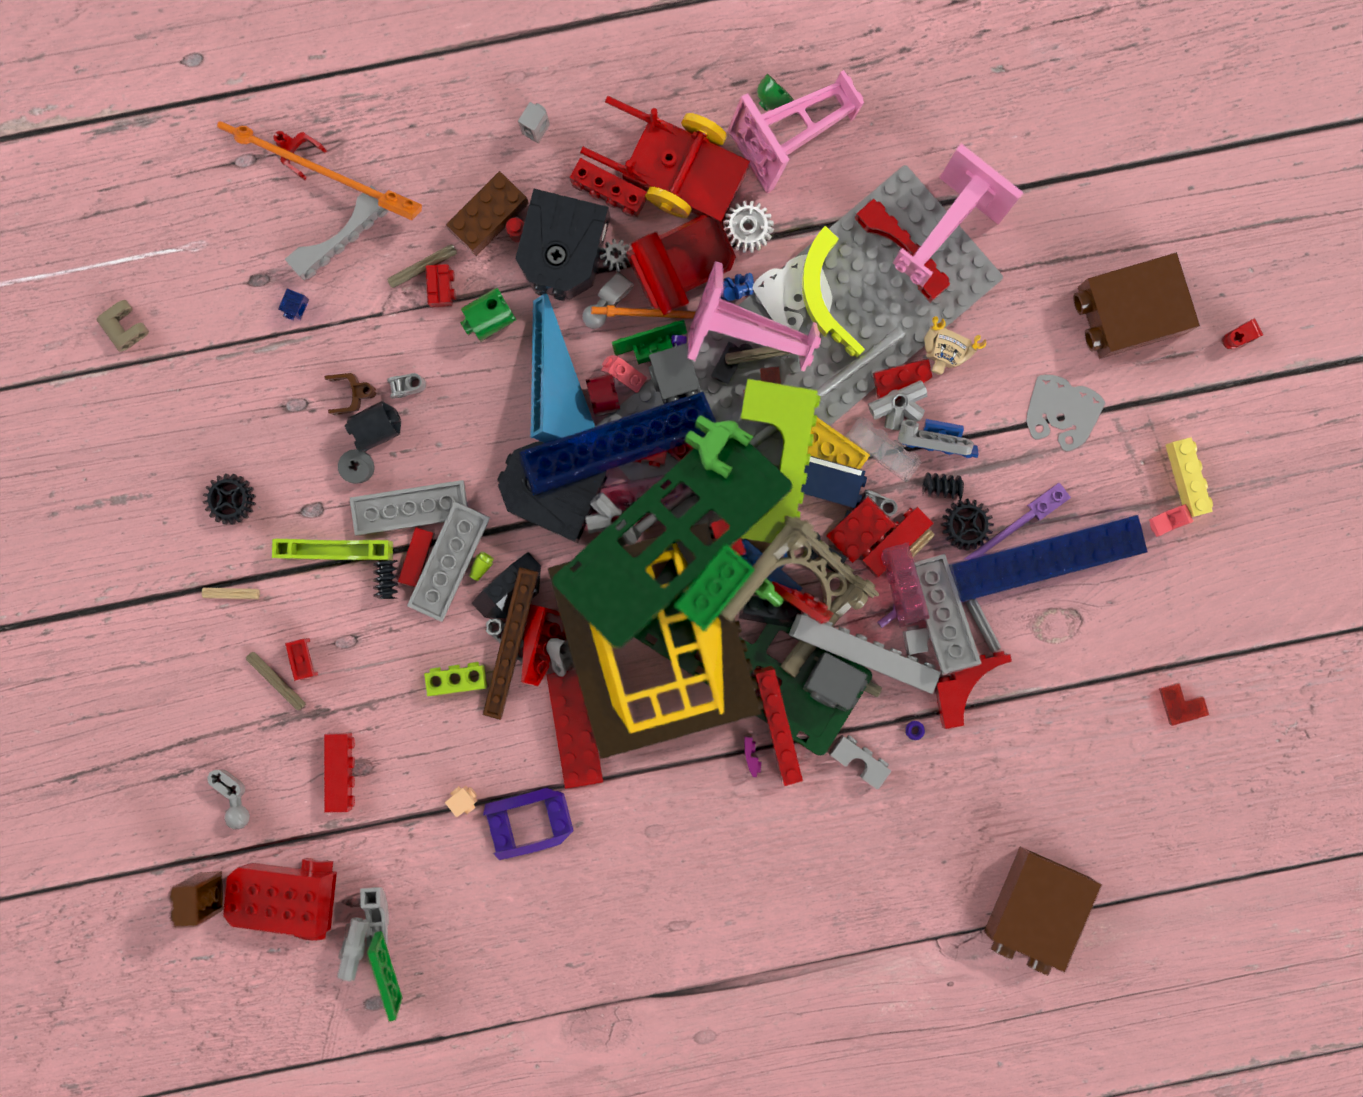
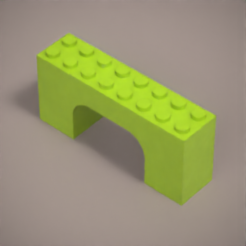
(792, 413)

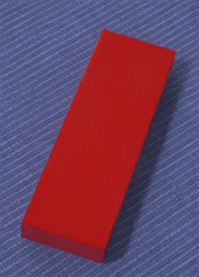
(416, 557)

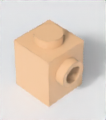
(462, 800)

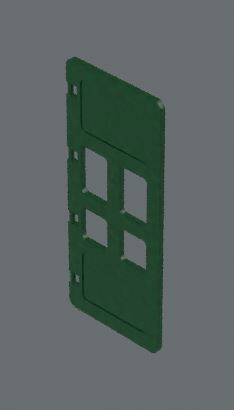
(617, 590)
(802, 711)

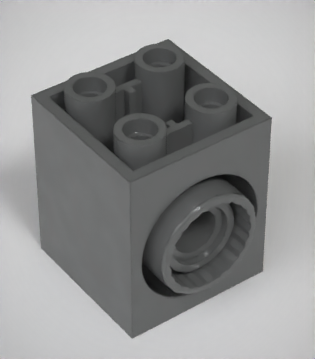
(673, 374)
(835, 683)

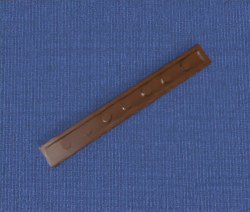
(510, 643)

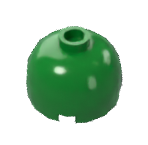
(772, 94)

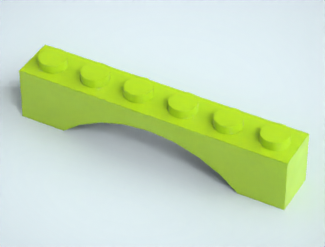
(332, 549)

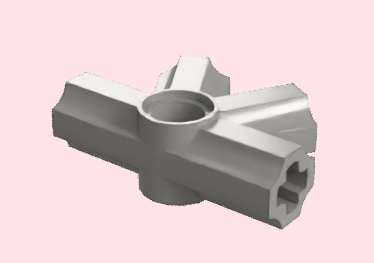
(906, 407)
(602, 520)
(352, 948)

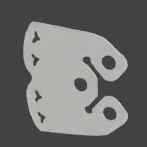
(781, 292)

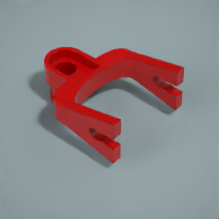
(291, 145)

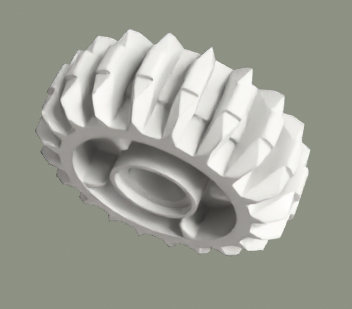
(753, 216)

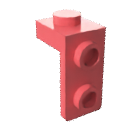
(623, 372)
(1170, 520)

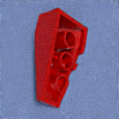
(540, 627)

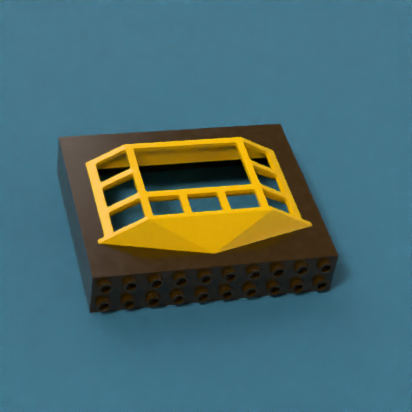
(601, 684)

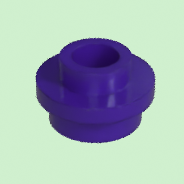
(921, 730)

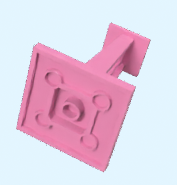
(760, 146)
(979, 188)
(738, 322)

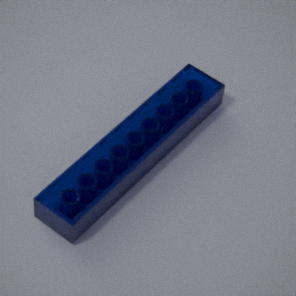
(613, 443)
(1048, 557)

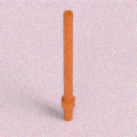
(611, 311)

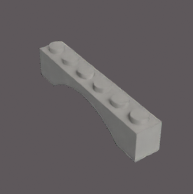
(310, 258)

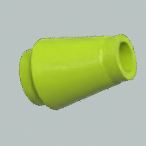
(481, 565)

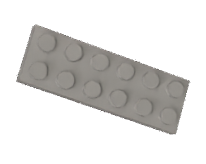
(405, 507)
(448, 561)
(947, 619)

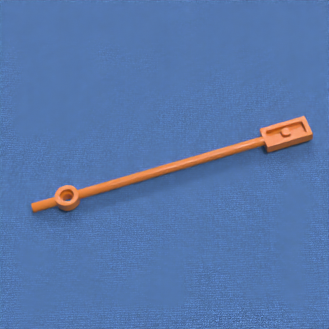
(390, 200)

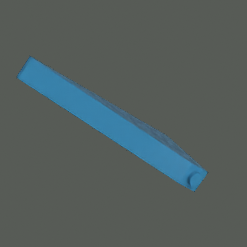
(556, 394)

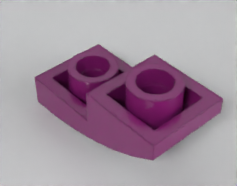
(752, 761)

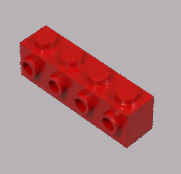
(608, 187)

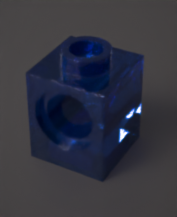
(293, 305)

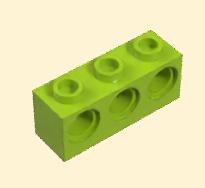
(448, 686)

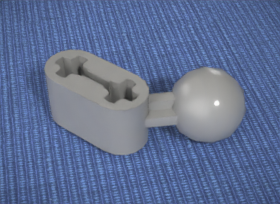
(610, 294)
(237, 815)

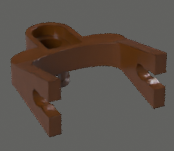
(358, 392)

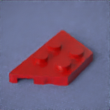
(805, 602)

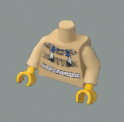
(948, 347)

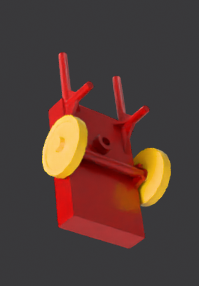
(699, 176)

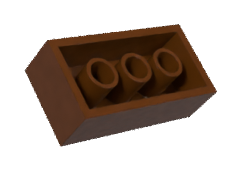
(487, 213)
(196, 899)

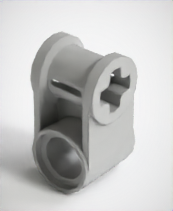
(402, 385)
(881, 500)
(560, 655)

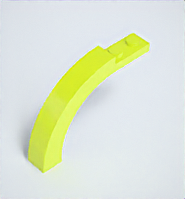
(813, 297)

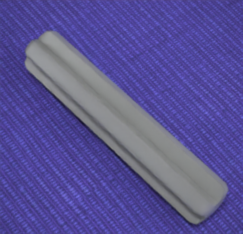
(983, 625)

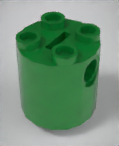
(487, 315)

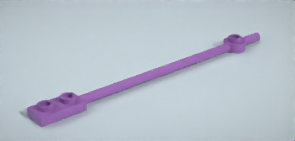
(1038, 508)

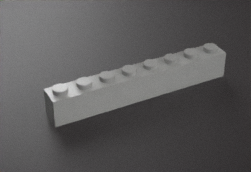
(865, 653)

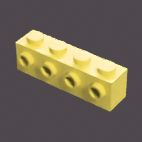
(1188, 476)

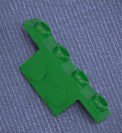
(649, 341)

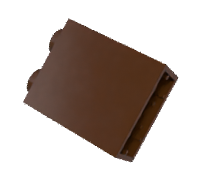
(1136, 306)
(1041, 911)

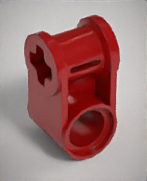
(1244, 334)

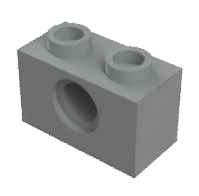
(534, 122)

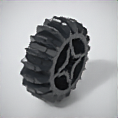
(217, 508)
(977, 511)

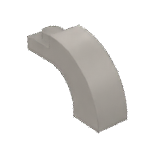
(376, 912)

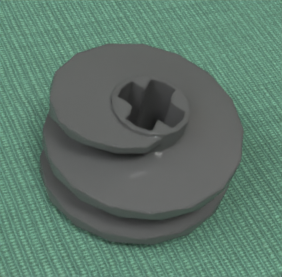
(365, 467)

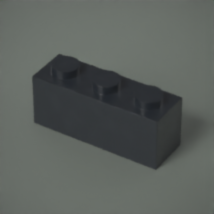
(763, 611)

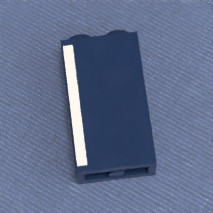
(834, 482)

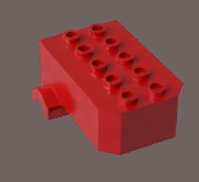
(679, 260)
(282, 898)

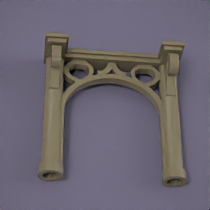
(797, 533)

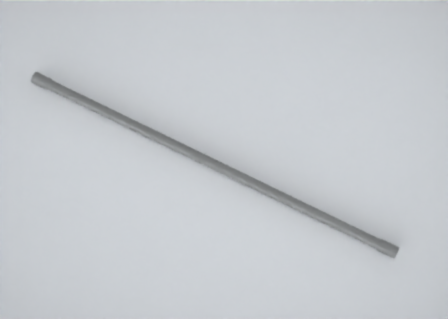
(888, 341)

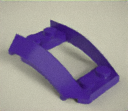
(501, 828)

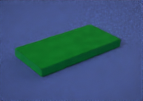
(714, 587)
(385, 975)

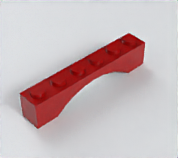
(877, 221)
(778, 725)

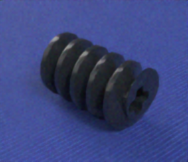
(943, 485)
(385, 579)

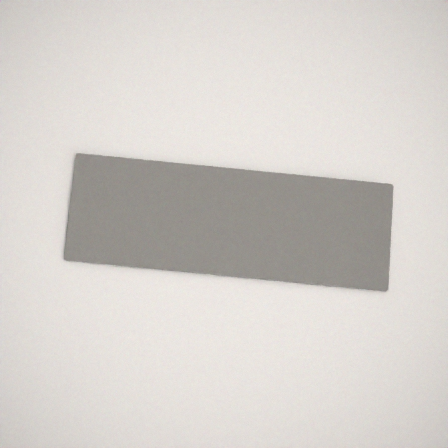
(867, 302)

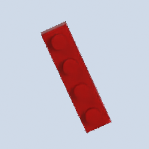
(906, 531)
(338, 772)

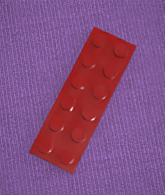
(573, 731)

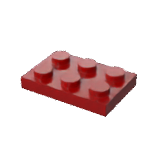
(860, 529)

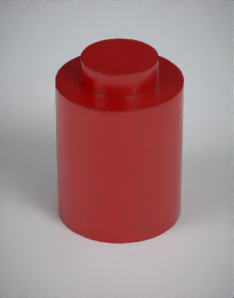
(514, 229)

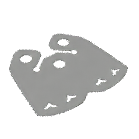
(1066, 400)

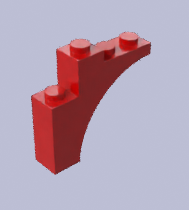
(954, 692)

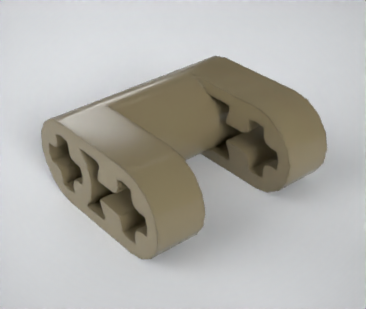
(110, 324)

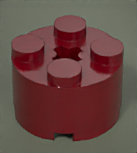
(603, 395)

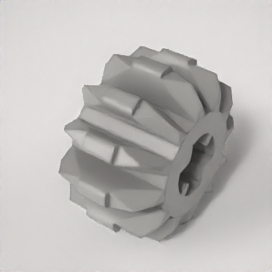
(608, 255)

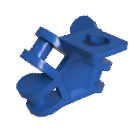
(738, 290)

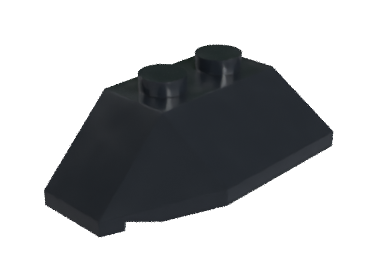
(496, 597)

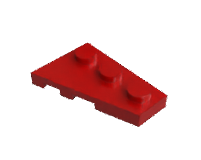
(901, 376)

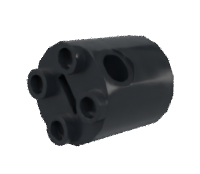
(374, 426)

